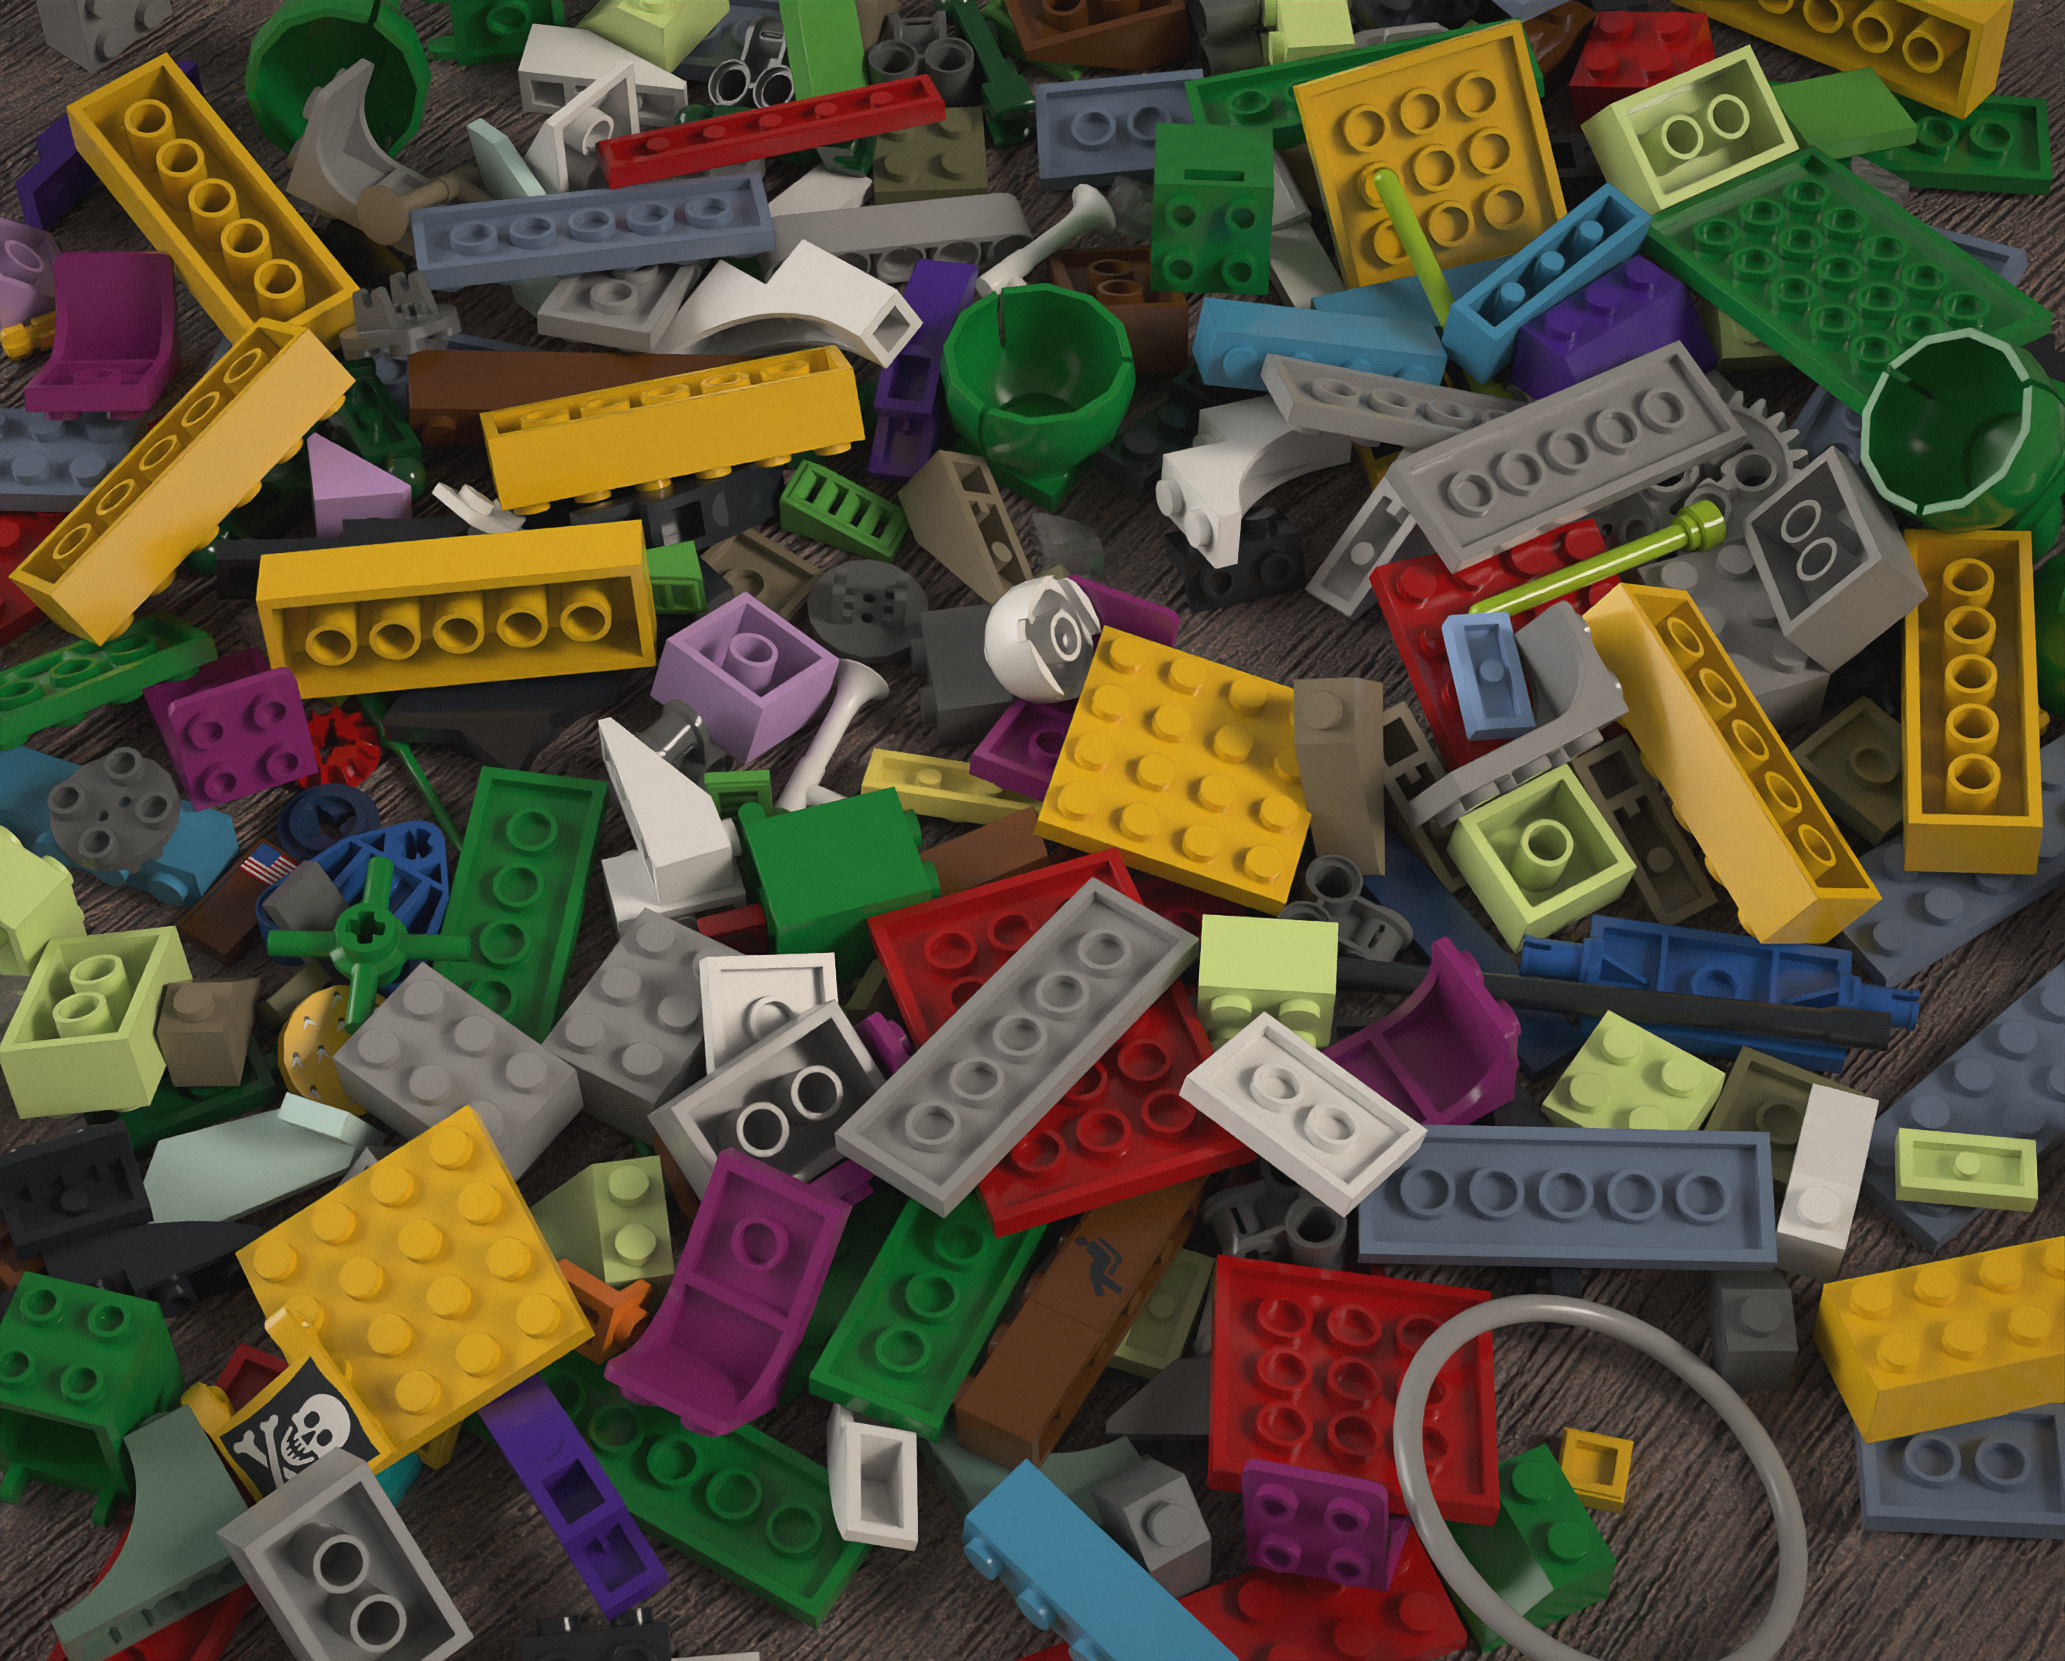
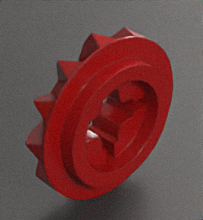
(353, 759)

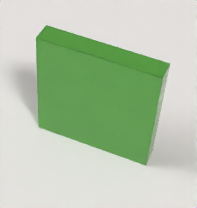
(823, 46)
(1845, 114)

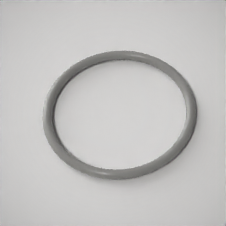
(1665, 1350)

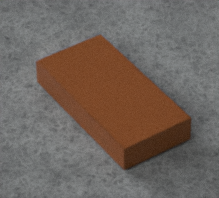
(990, 853)

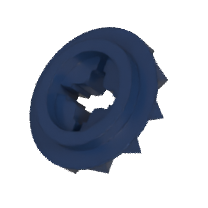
(336, 804)

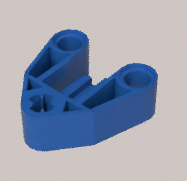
(418, 886)

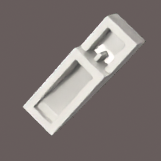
(872, 1479)

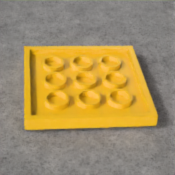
(1458, 133)
(1182, 773)
(423, 1282)

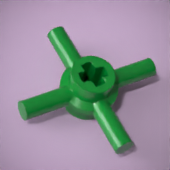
(369, 944)

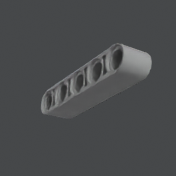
(893, 237)

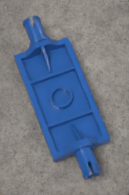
(1718, 966)

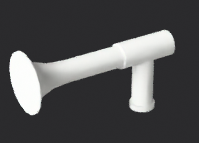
(1089, 214)
(855, 687)

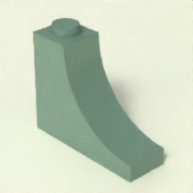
(970, 1478)
(172, 1549)

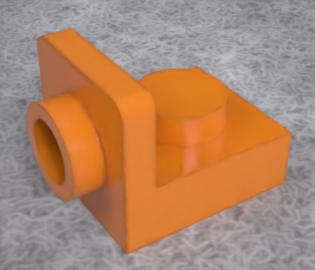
(613, 1315)

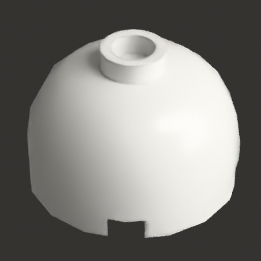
(1042, 640)

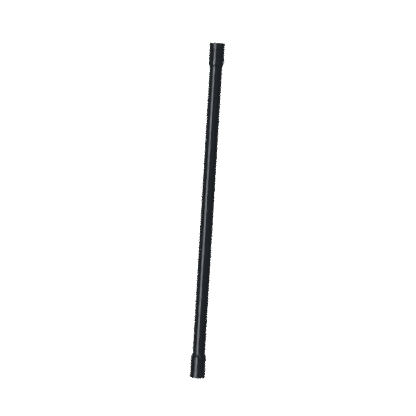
(1828, 1025)

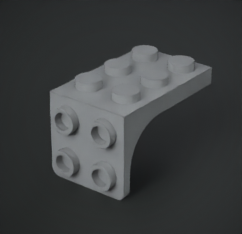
(342, 158)
(1570, 706)

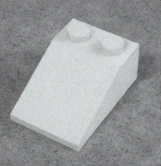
(565, 149)

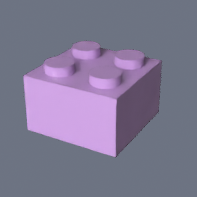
(746, 676)

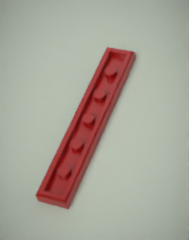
(769, 131)

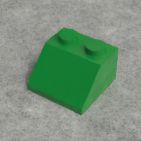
(1538, 1554)

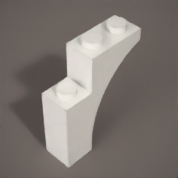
(804, 303)
(1234, 461)

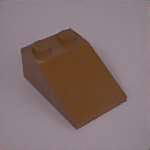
(1102, 31)
(1121, 282)

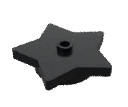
(499, 720)

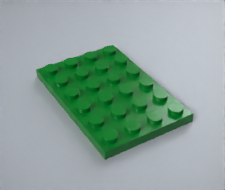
(1833, 272)

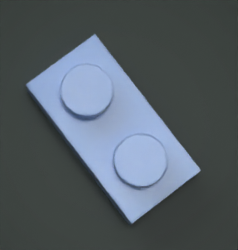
(1488, 676)

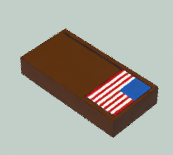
(225, 917)

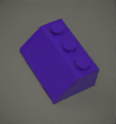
(1606, 326)

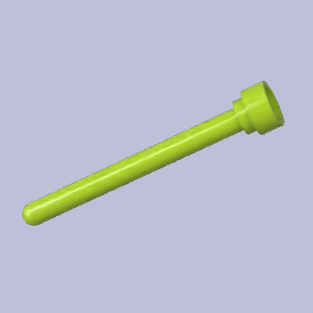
(1424, 263)
(1693, 529)

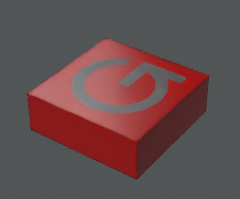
(739, 929)

